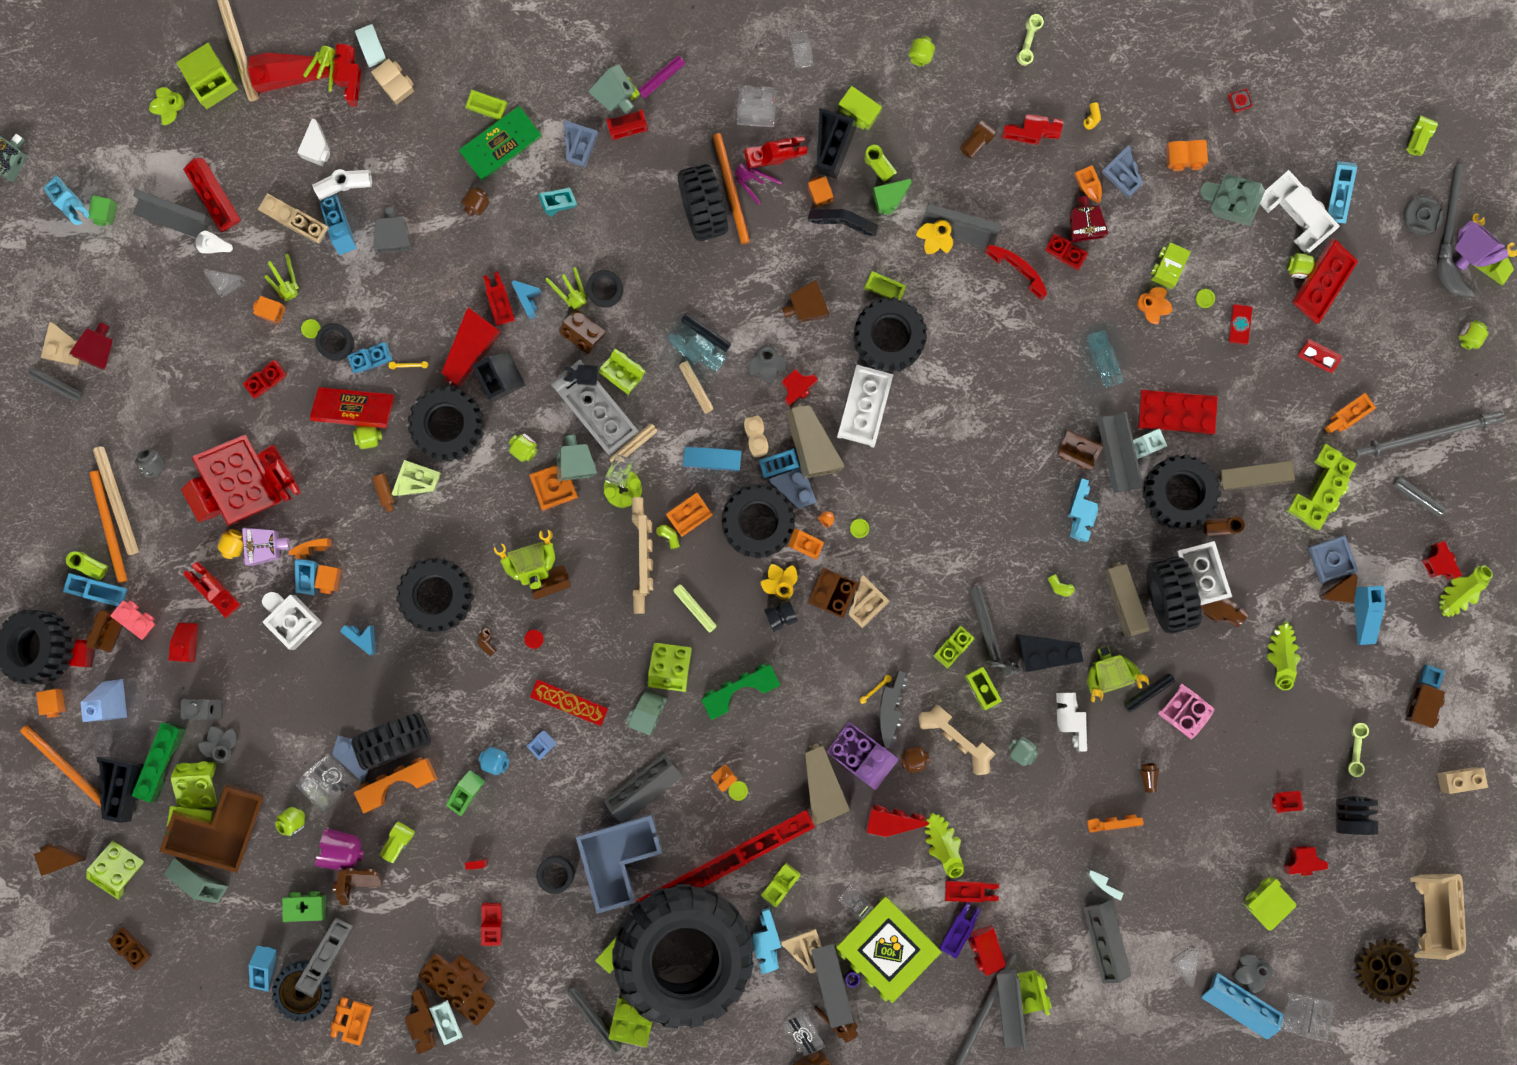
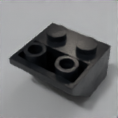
(498, 375)

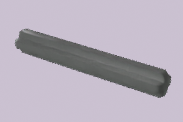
(985, 623)
(593, 1018)

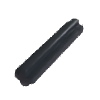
(706, 332)
(1149, 693)

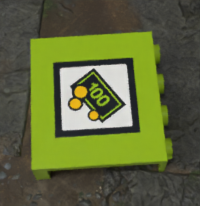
(888, 950)

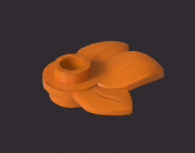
(1157, 304)

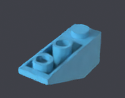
(339, 229)
(1369, 610)

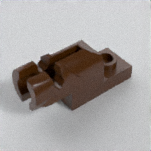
(1225, 609)
(420, 1021)

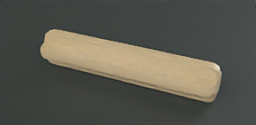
(696, 387)
(635, 442)

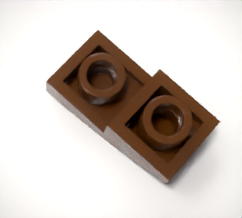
(128, 946)

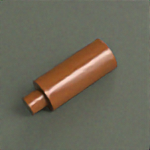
(383, 492)

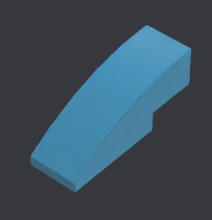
(712, 458)
(94, 589)

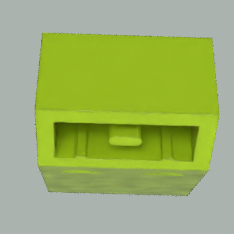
(206, 76)

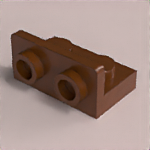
(556, 581)

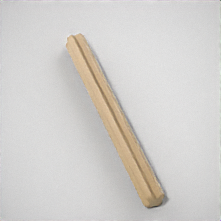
(237, 48)
(115, 500)

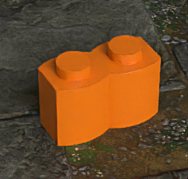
(1186, 154)

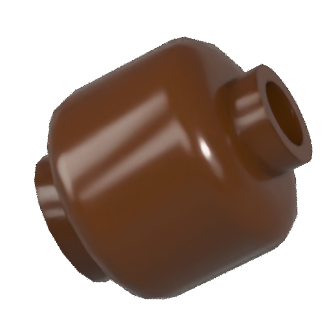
(475, 202)
(915, 759)

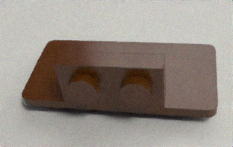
(460, 985)

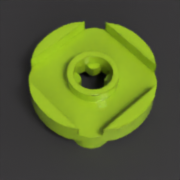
(625, 499)

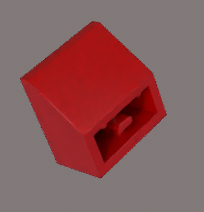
(200, 500)
(987, 948)

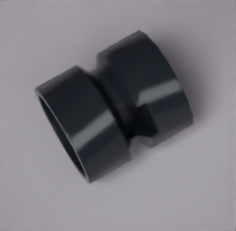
(780, 615)

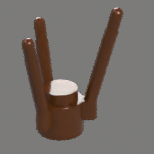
(846, 1031)

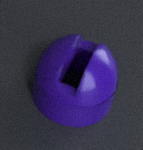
(855, 976)

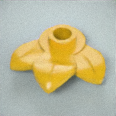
(934, 239)
(780, 578)

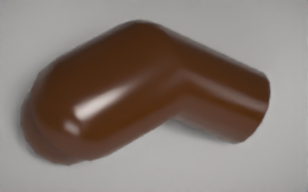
(484, 641)

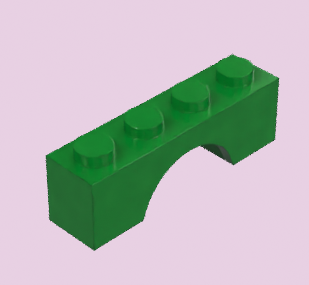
(718, 702)
(152, 775)

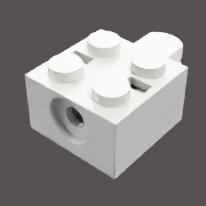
(289, 617)

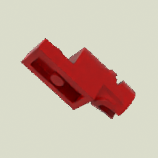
(347, 73)
(1032, 129)
(774, 152)
(279, 472)
(212, 590)

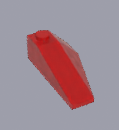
(278, 70)

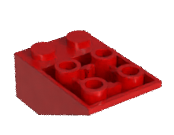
(889, 823)

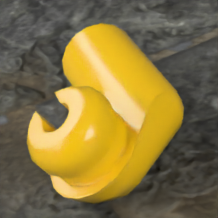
(1094, 118)

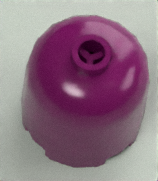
(339, 850)

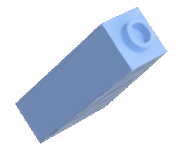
(105, 702)

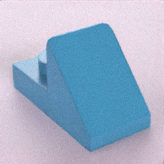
(525, 293)
(305, 576)
(365, 641)

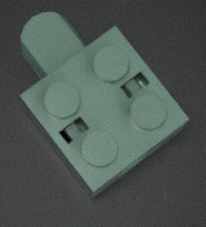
(1234, 199)

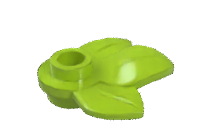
(164, 105)

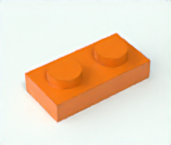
(805, 544)

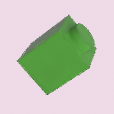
(102, 211)

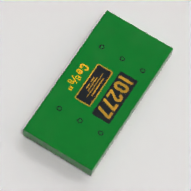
(500, 143)

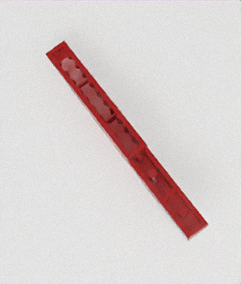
(743, 852)

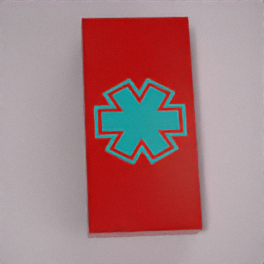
(1240, 324)

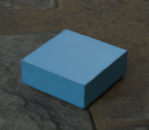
(1431, 676)

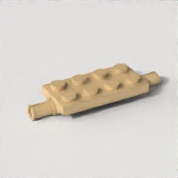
(645, 564)

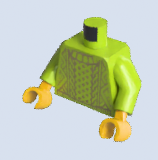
(529, 563)
(1112, 673)

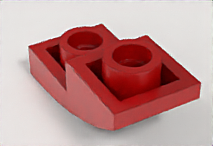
(1066, 252)
(265, 379)

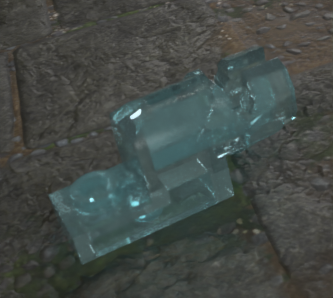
(698, 349)
(1104, 359)

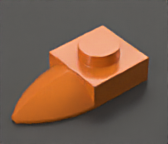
(1089, 183)

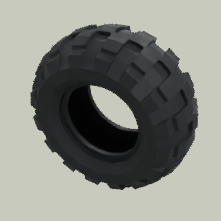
(690, 1001)

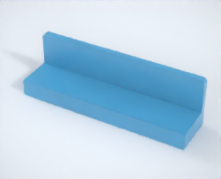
(1243, 1006)

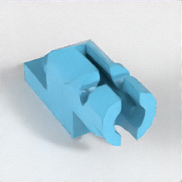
(65, 200)
(1082, 511)
(766, 942)

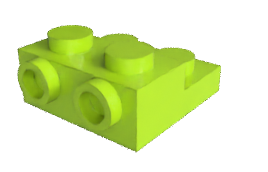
(629, 1025)

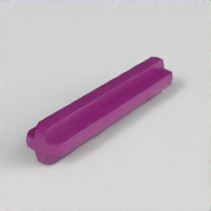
(661, 76)

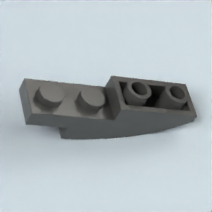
(888, 717)

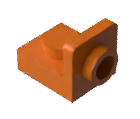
(724, 777)

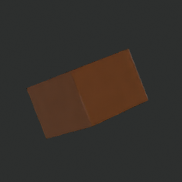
(1343, 591)

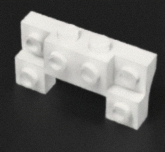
(1302, 208)

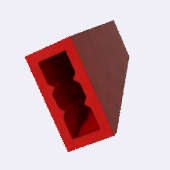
(469, 347)

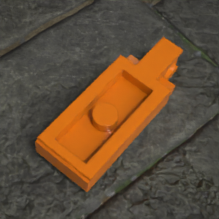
(1350, 414)
(1112, 823)

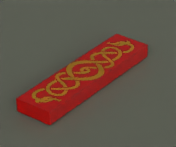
(569, 702)

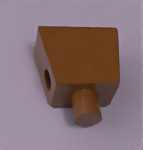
(807, 304)

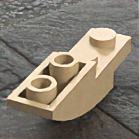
(293, 218)

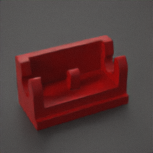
(627, 125)

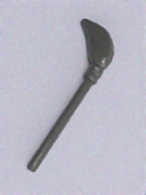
(1446, 268)

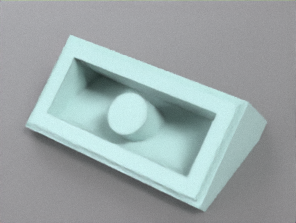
(445, 1022)

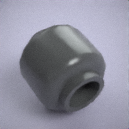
(149, 463)

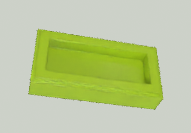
(486, 105)
(884, 286)

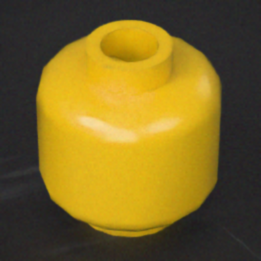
(231, 544)

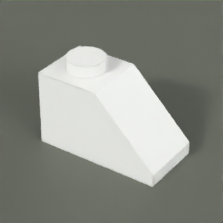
(314, 145)

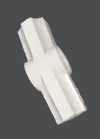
(354, 179)

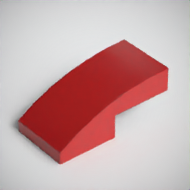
(491, 924)

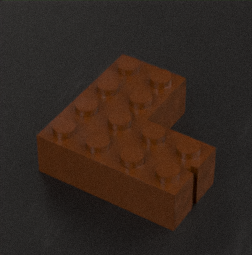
(218, 841)

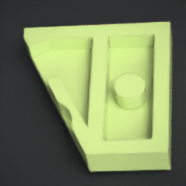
(415, 479)

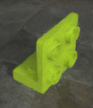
(669, 667)
(113, 869)
(1032, 992)

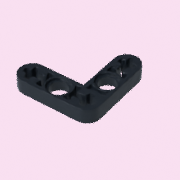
(844, 217)

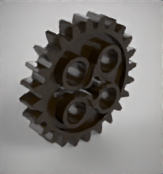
(1402, 965)

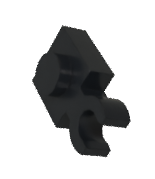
(585, 375)

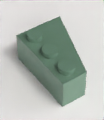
(647, 712)

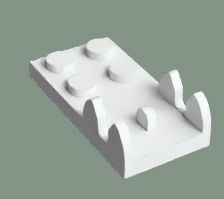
(865, 405)

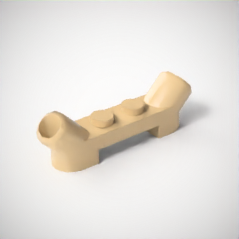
(980, 753)

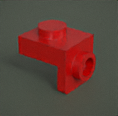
(1288, 801)

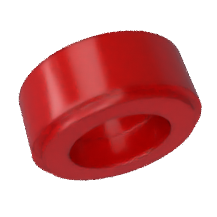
(534, 639)

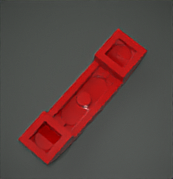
(998, 254)

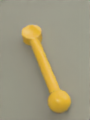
(392, 365)
(887, 679)

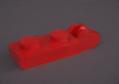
(499, 301)
(969, 891)

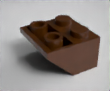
(833, 593)

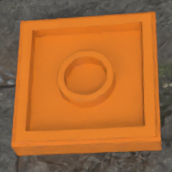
(549, 490)

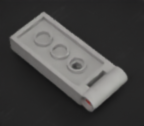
(600, 415)

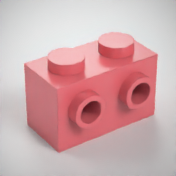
(134, 620)

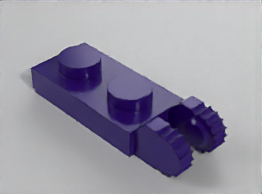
(959, 931)

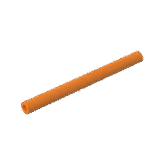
(731, 189)
(108, 526)
(62, 764)

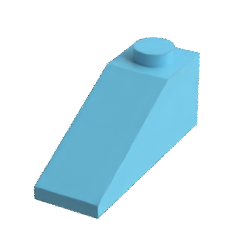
(1341, 190)

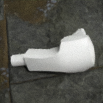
(210, 243)

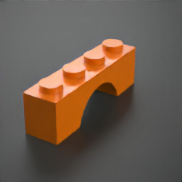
(373, 795)

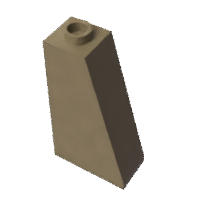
(812, 444)
(1257, 475)
(1126, 600)
(824, 790)

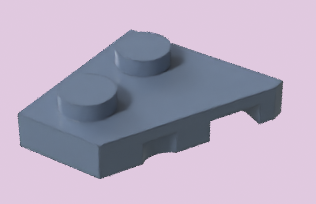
(579, 143)
(345, 754)

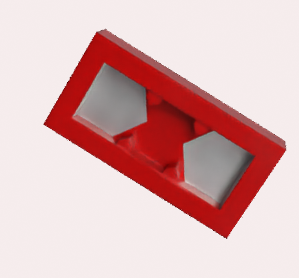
(1320, 356)

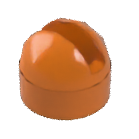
(826, 518)

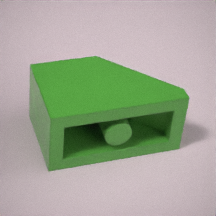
(890, 196)
(465, 792)

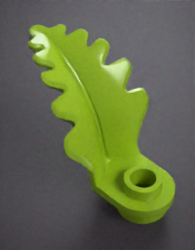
(1464, 591)
(1283, 656)
(944, 845)

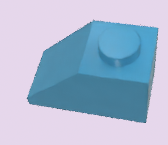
(262, 968)

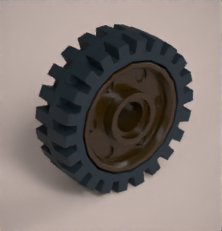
(294, 1004)

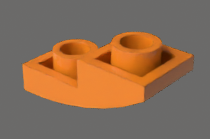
(306, 549)

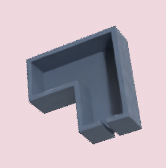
(607, 855)

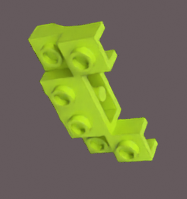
(1326, 491)

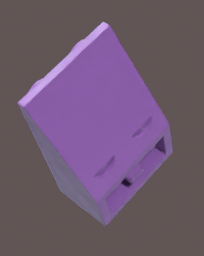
(862, 755)

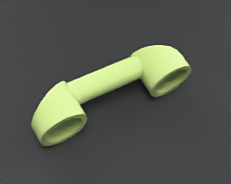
(1033, 24)
(1359, 731)

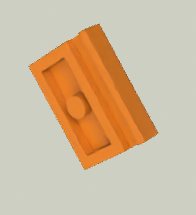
(689, 514)

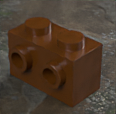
(1425, 706)

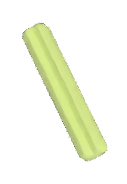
(693, 606)

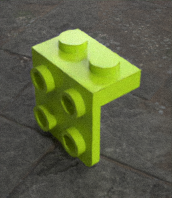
(194, 785)
(1269, 903)

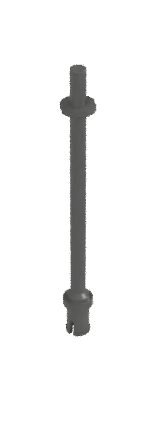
(1483, 421)
(983, 1014)

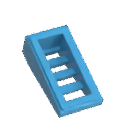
(766, 474)

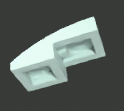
(370, 45)
(1149, 443)
(1100, 881)

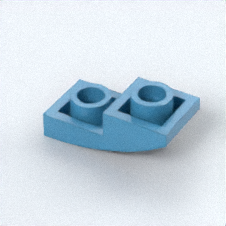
(370, 358)

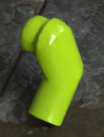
(670, 534)
(1059, 588)

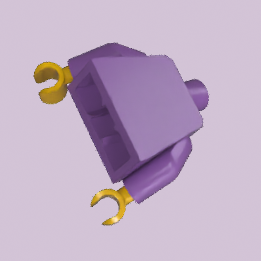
(1479, 245)

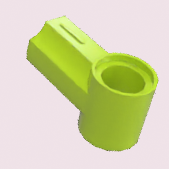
(1422, 131)
(880, 165)
(88, 565)
(399, 837)

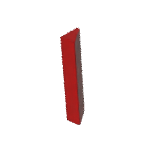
(211, 194)

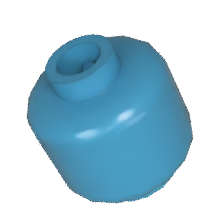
(494, 761)

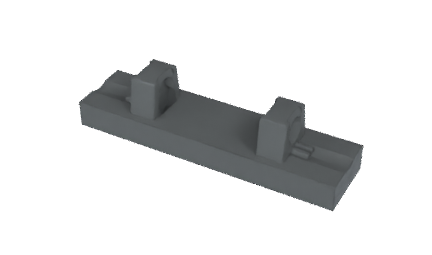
(324, 957)

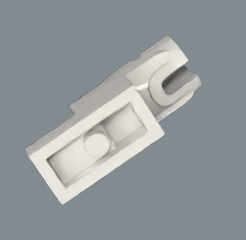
(1071, 721)

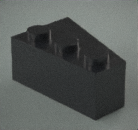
(833, 141)
(1045, 653)
(117, 785)

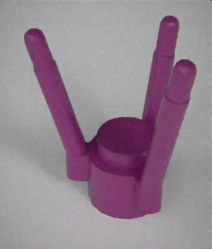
(745, 174)

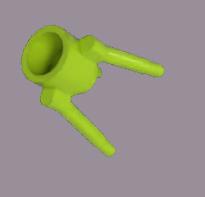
(325, 58)
(287, 291)
(576, 298)

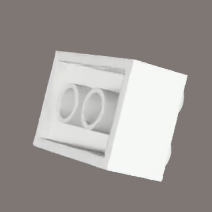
(1207, 572)

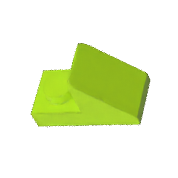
(1498, 271)

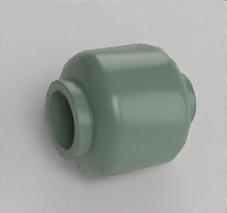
(1023, 751)

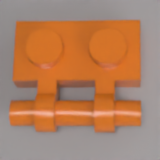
(356, 1024)

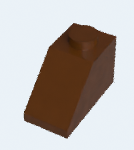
(55, 858)

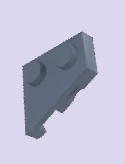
(1124, 173)
(795, 488)

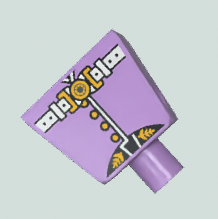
(262, 546)

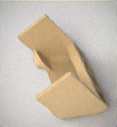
(1443, 916)

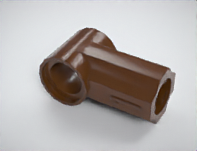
(980, 136)
(1221, 526)

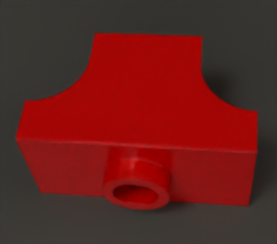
(798, 386)
(1441, 562)
(1304, 861)

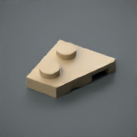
(58, 346)
(867, 603)
(801, 946)

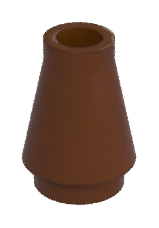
(1149, 775)

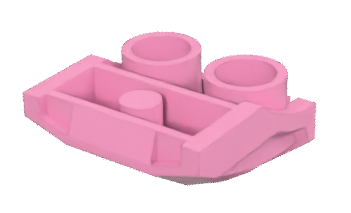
(1187, 712)

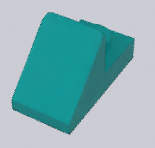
(557, 200)

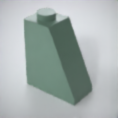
(195, 881)

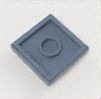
(1332, 559)

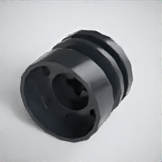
(1357, 816)

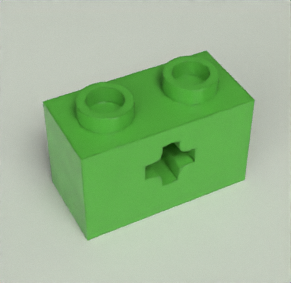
(294, 912)

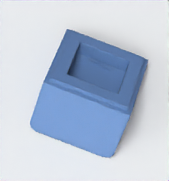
(541, 745)

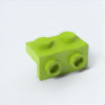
(622, 371)

